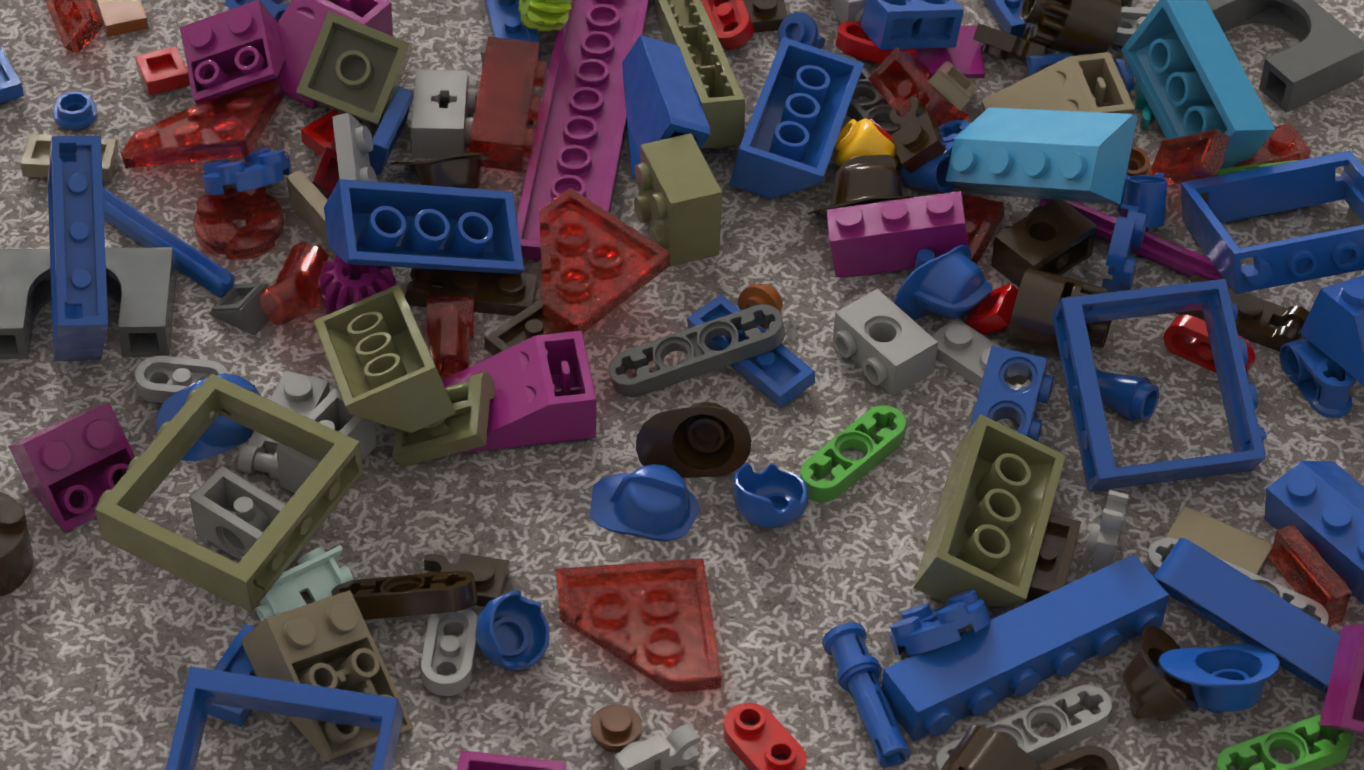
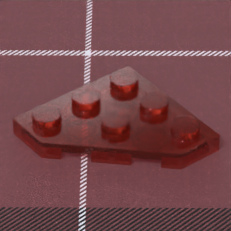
(207, 130)
(591, 261)
(647, 617)

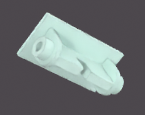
(315, 573)

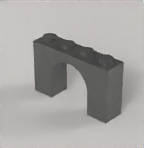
(1317, 65)
(135, 278)

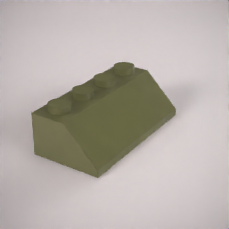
(384, 363)
(991, 516)

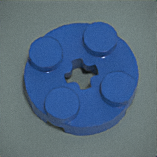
(256, 171)
(1127, 233)
(932, 629)

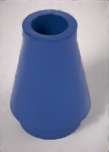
(1128, 395)

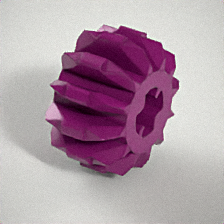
(349, 283)

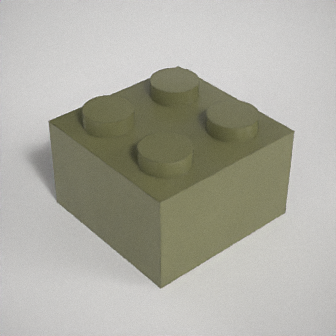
(354, 69)
(679, 199)

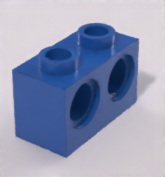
(912, 23)
(1000, 401)

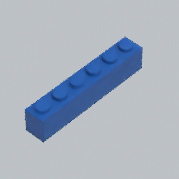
(1024, 648)

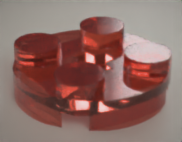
(216, 212)

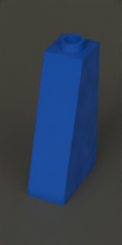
(659, 97)

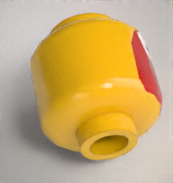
(863, 139)

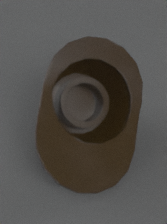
(450, 171)
(865, 180)
(695, 441)
(1150, 687)

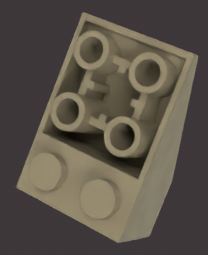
(1071, 84)
(326, 648)

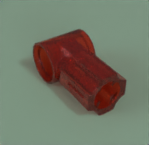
(296, 286)
(450, 329)

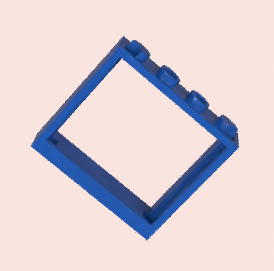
(1272, 191)
(77, 248)
(1084, 395)
(282, 698)

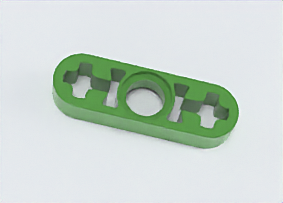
(857, 436)
(1294, 738)

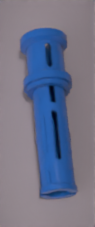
(860, 676)

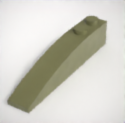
(689, 27)

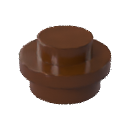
(615, 727)

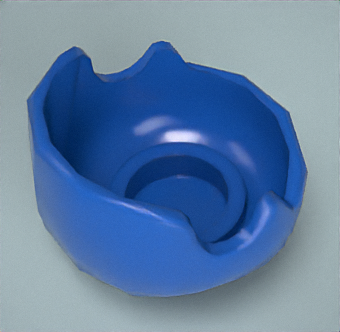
(769, 496)
(512, 632)

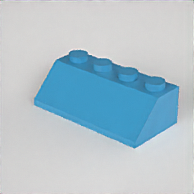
(1196, 78)
(1044, 154)

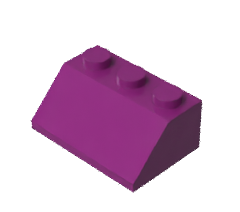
(891, 233)

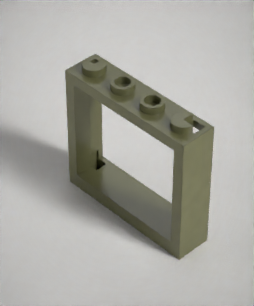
(286, 535)

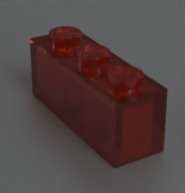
(507, 103)

